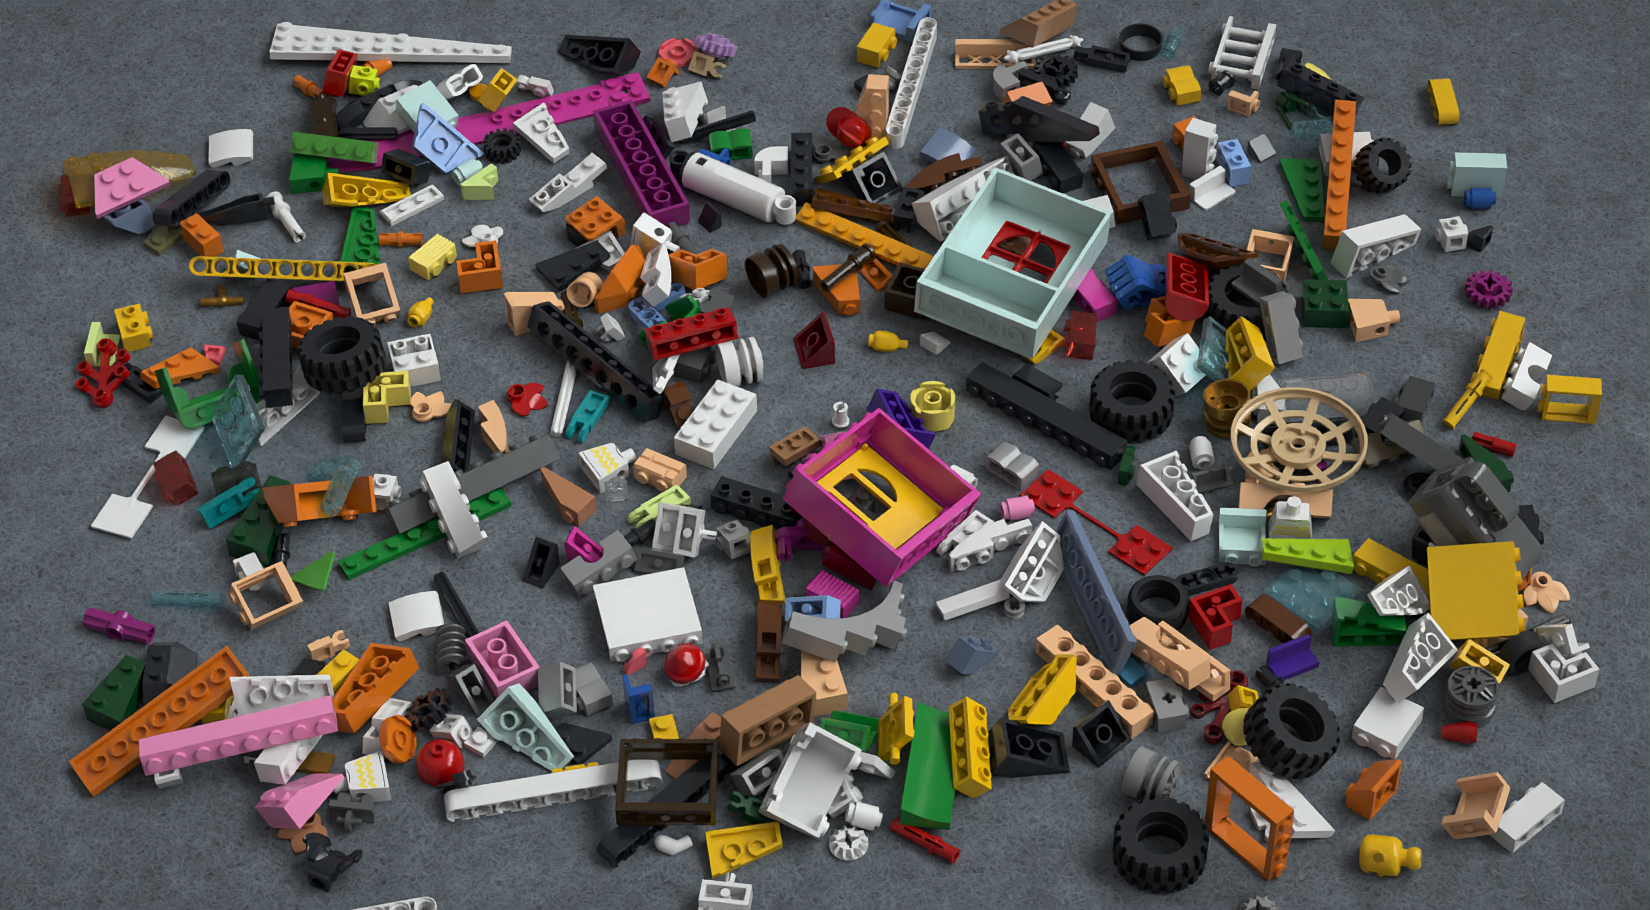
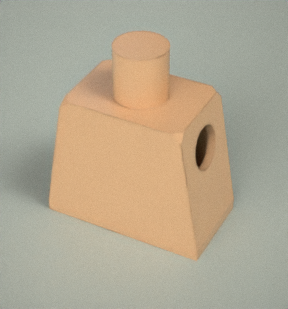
(1370, 318)

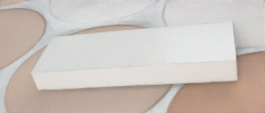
(412, 205)
(972, 600)

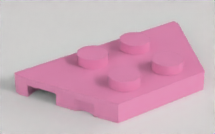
(124, 185)

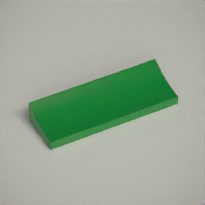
(929, 776)

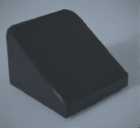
(710, 218)
(1480, 238)

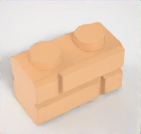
(659, 470)

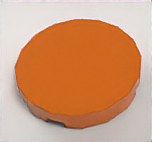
(397, 739)

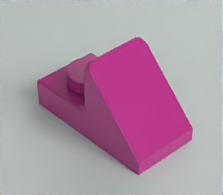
(580, 544)

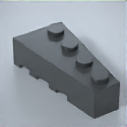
(697, 363)

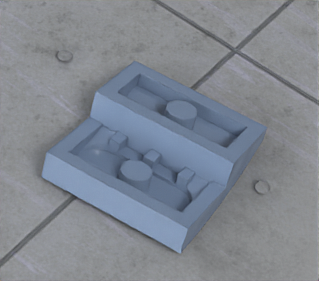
(944, 144)

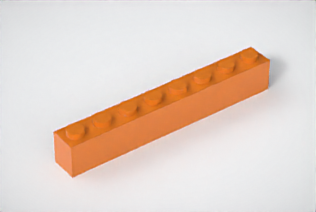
(1339, 172)

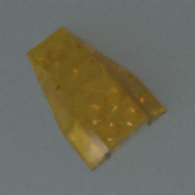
(81, 170)

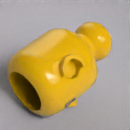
(1386, 855)

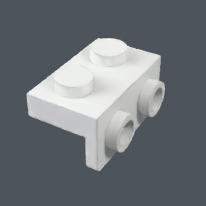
(1562, 638)

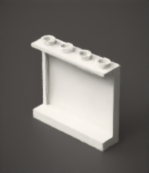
(647, 613)

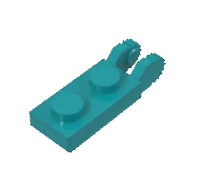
(587, 415)
(227, 503)

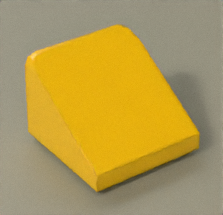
(1242, 697)

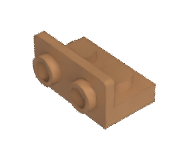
(794, 446)

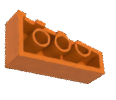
(371, 684)

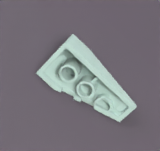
(523, 725)

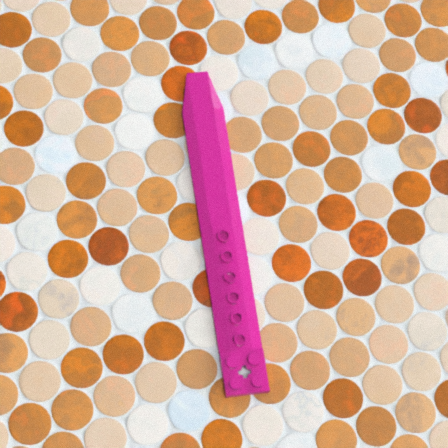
(562, 107)

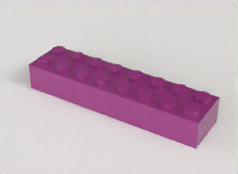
(641, 164)

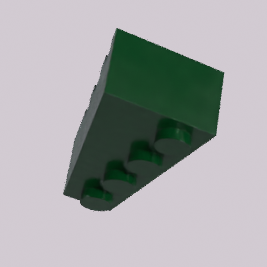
(256, 528)

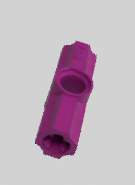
(119, 625)

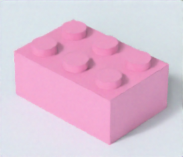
(502, 659)

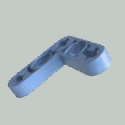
(651, 312)

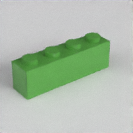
(334, 147)

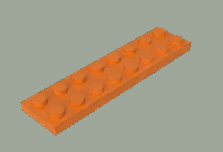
(169, 712)

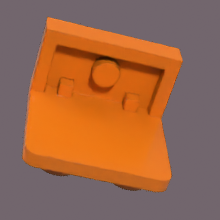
(595, 219)

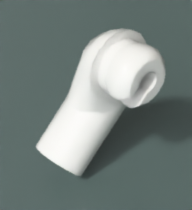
(672, 846)

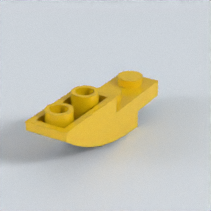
(766, 564)

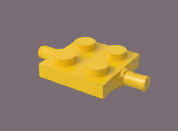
(895, 728)

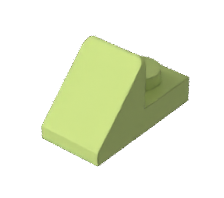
(480, 185)

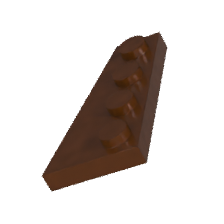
(849, 205)

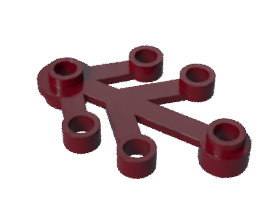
(1222, 703)

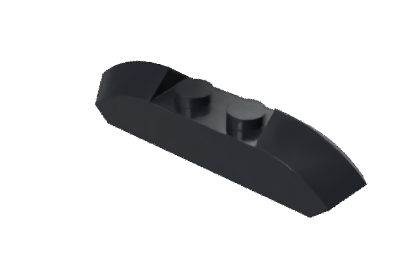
(356, 111)
(458, 436)

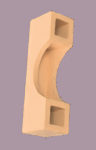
(1257, 496)
(1183, 666)

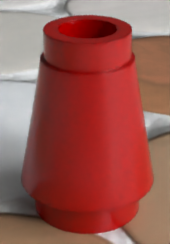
(1460, 732)

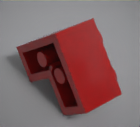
(1213, 615)

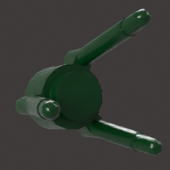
(1288, 103)

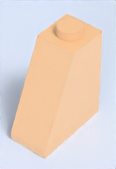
(520, 305)

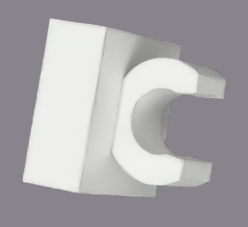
(610, 329)

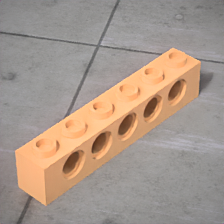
(1096, 681)

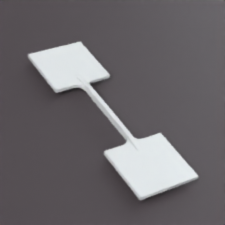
(126, 514)

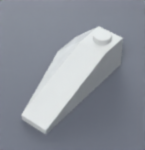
(1400, 595)

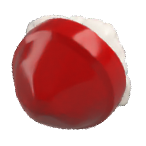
(685, 664)

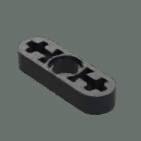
(1212, 572)

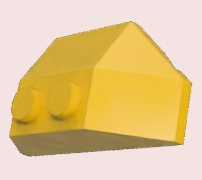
(1046, 692)

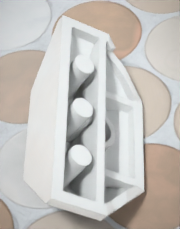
(385, 114)
(1035, 566)

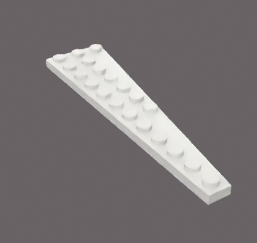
(317, 43)

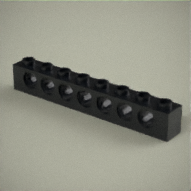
(595, 361)

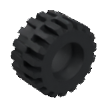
(1397, 163)

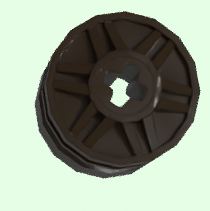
(771, 270)

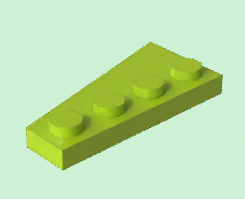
(1313, 553)

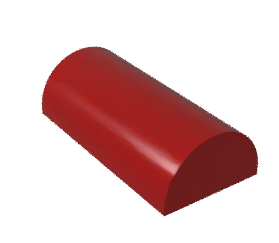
(1186, 287)

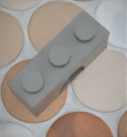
(616, 557)

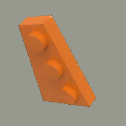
(181, 366)

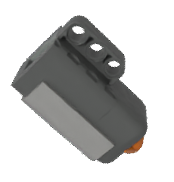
(1471, 506)

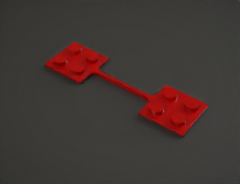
(1136, 548)

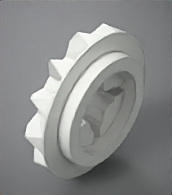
(840, 848)

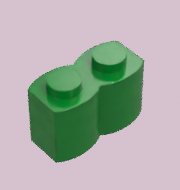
(737, 141)

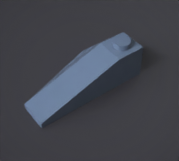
(134, 217)

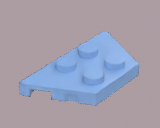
(441, 142)

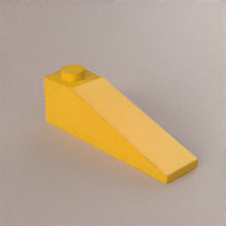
(358, 191)

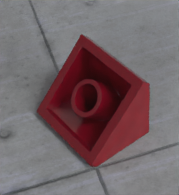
(815, 343)

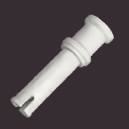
(282, 211)

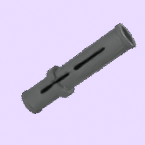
(681, 239)

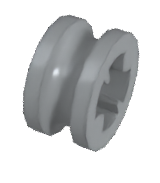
(1014, 614)

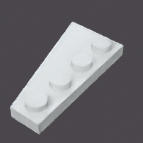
(269, 692)
(1306, 819)

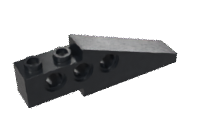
(1034, 122)

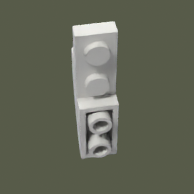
(565, 188)
(981, 544)

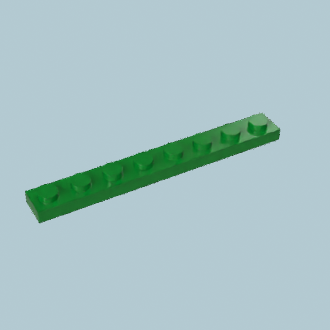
(416, 537)

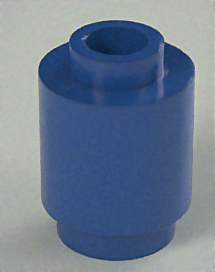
(1479, 198)

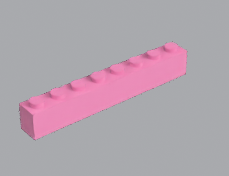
(237, 735)

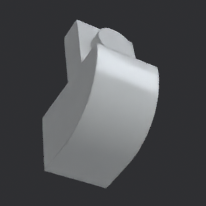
(1006, 78)

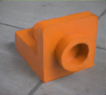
(662, 71)

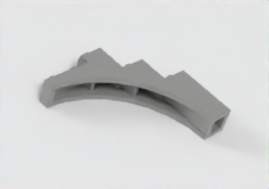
(833, 636)

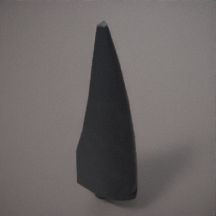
(244, 209)

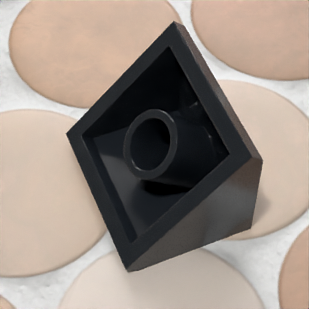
(1100, 734)

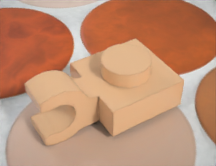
(326, 647)

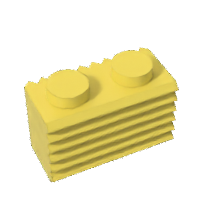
(432, 257)

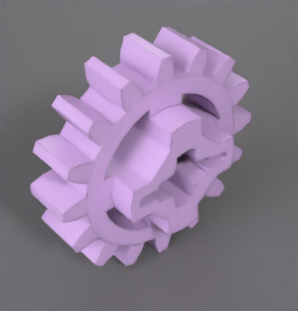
(715, 45)

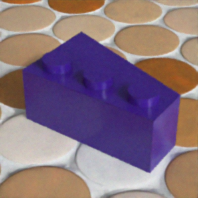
(899, 411)

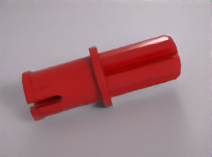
(1495, 444)

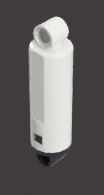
(732, 187)

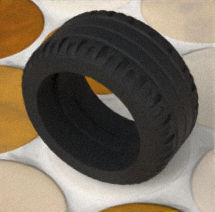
(1161, 587)

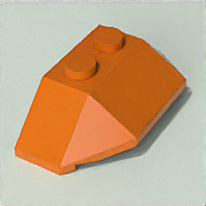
(622, 282)

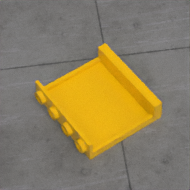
(1476, 590)

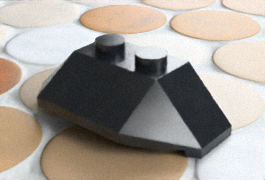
(165, 666)

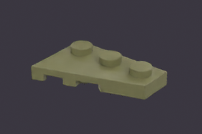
(163, 238)

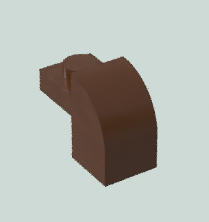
(678, 402)

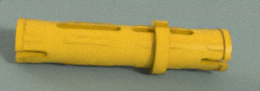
(1483, 379)

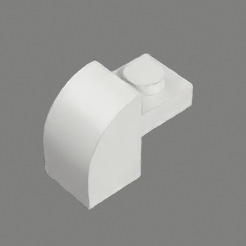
(771, 161)

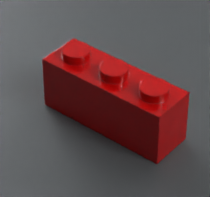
(339, 73)

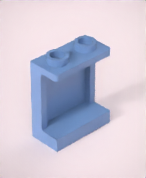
(900, 18)

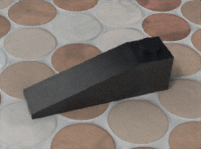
(601, 54)

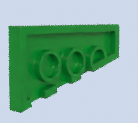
(361, 238)
(1302, 243)

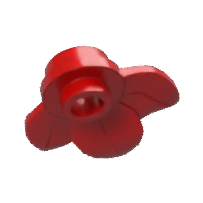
(526, 398)

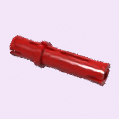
(337, 310)
(942, 848)

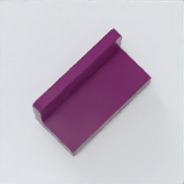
(325, 291)

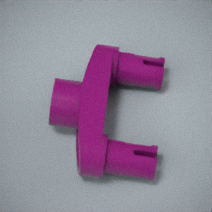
(795, 537)

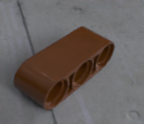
(1276, 619)

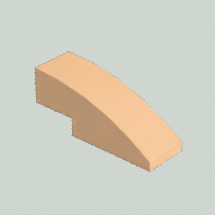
(493, 427)

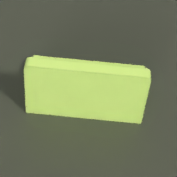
(91, 352)

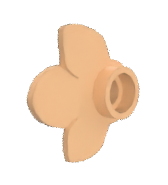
(432, 406)
(1546, 594)

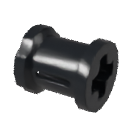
(1221, 82)

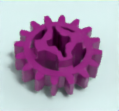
(1498, 292)

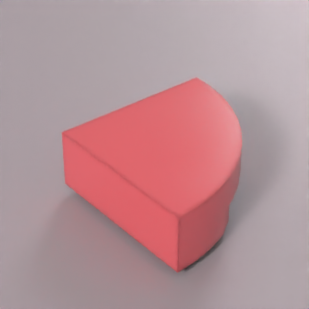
(215, 353)
(636, 662)

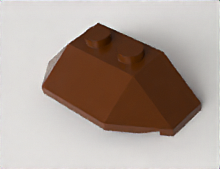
(1211, 252)

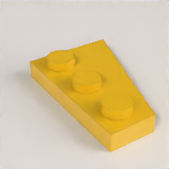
(740, 846)

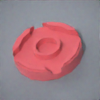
(678, 51)

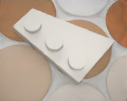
(542, 133)

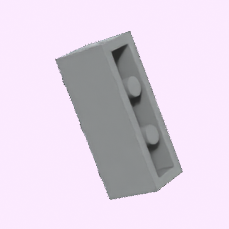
(1281, 327)

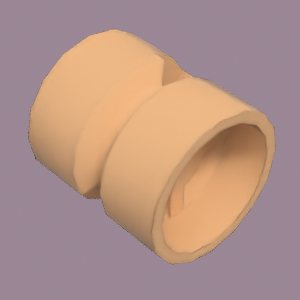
(584, 289)

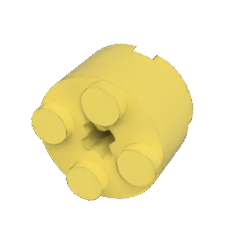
(933, 405)

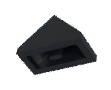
(542, 562)

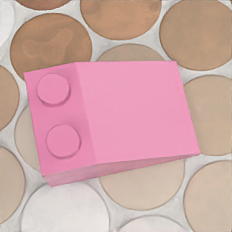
(296, 801)

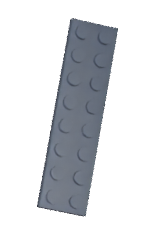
(1095, 595)

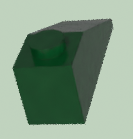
(1472, 449)

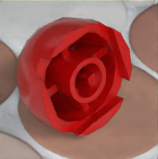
(439, 761)

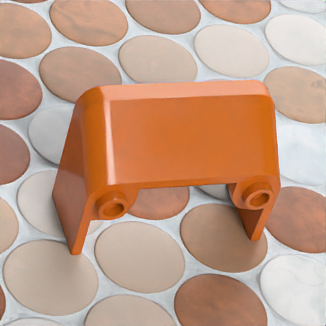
(303, 500)

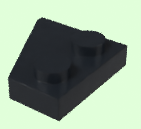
(582, 741)

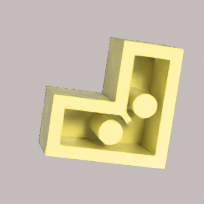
(385, 391)

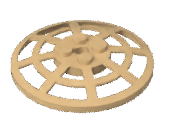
(1303, 433)

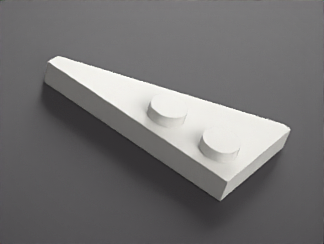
(663, 371)

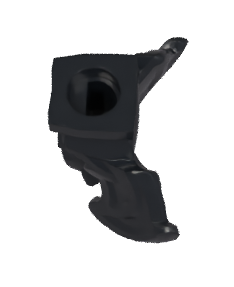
(326, 864)

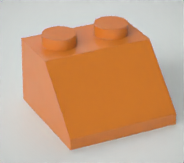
(1374, 787)

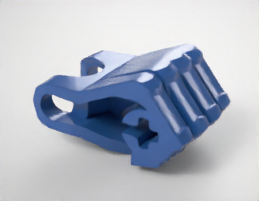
(1135, 281)

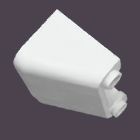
(809, 780)

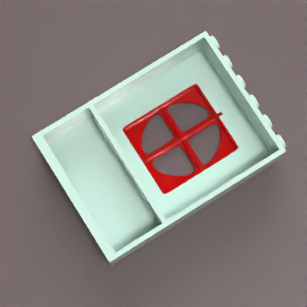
(1001, 302)

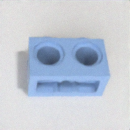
(1234, 161)

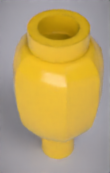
(420, 313)
(886, 341)

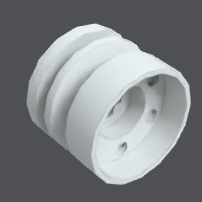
(740, 362)

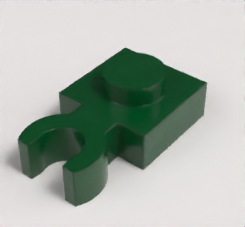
(1126, 468)
(748, 807)

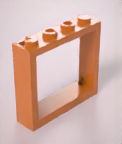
(1231, 777)

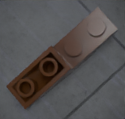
(935, 174)
(768, 641)

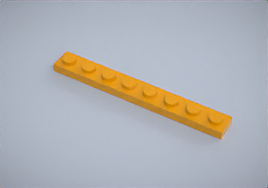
(856, 235)

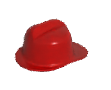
(848, 127)

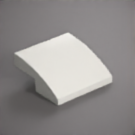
(231, 146)
(416, 615)

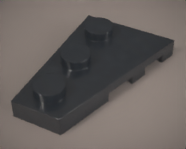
(570, 265)

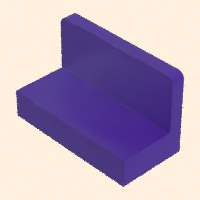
(1292, 658)

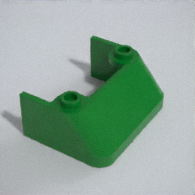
(198, 410)

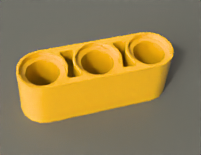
(1444, 101)

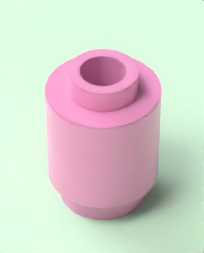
(1017, 508)

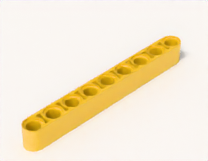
(275, 268)

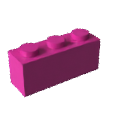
(1095, 297)

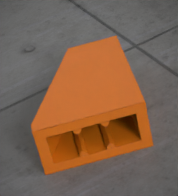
(844, 296)

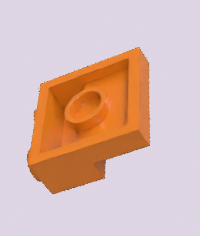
(304, 319)

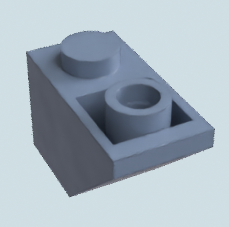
(970, 654)

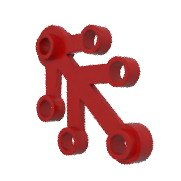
(103, 395)

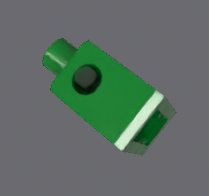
(309, 173)

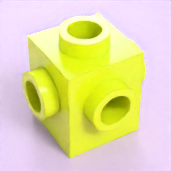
(363, 80)

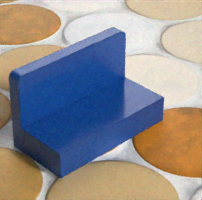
(638, 701)

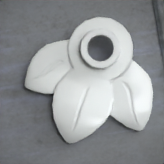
(482, 233)

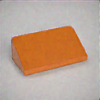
(876, 274)

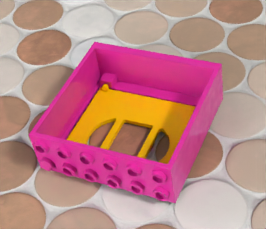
(926, 490)

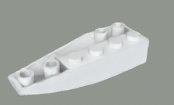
(944, 207)

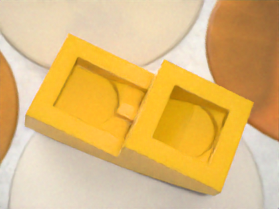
(1050, 344)

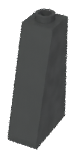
(1415, 441)

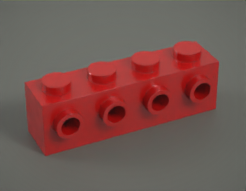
(691, 333)

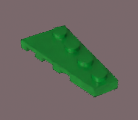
(1306, 186)

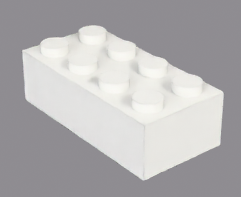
(715, 424)

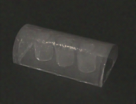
(1351, 388)

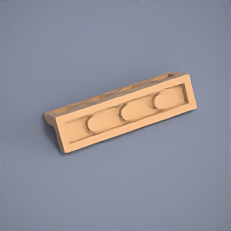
(987, 48)
(1213, 686)

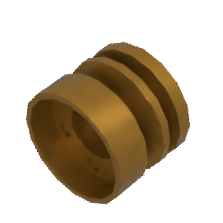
(1221, 404)

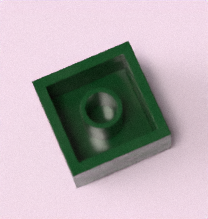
(1324, 303)

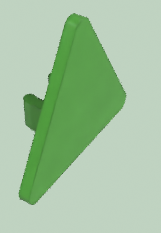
(316, 574)

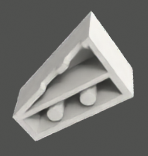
(682, 109)

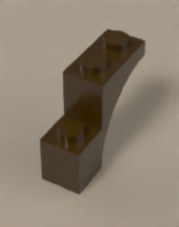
(324, 115)

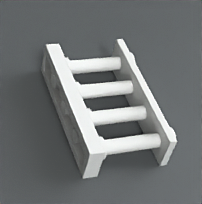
(1258, 62)

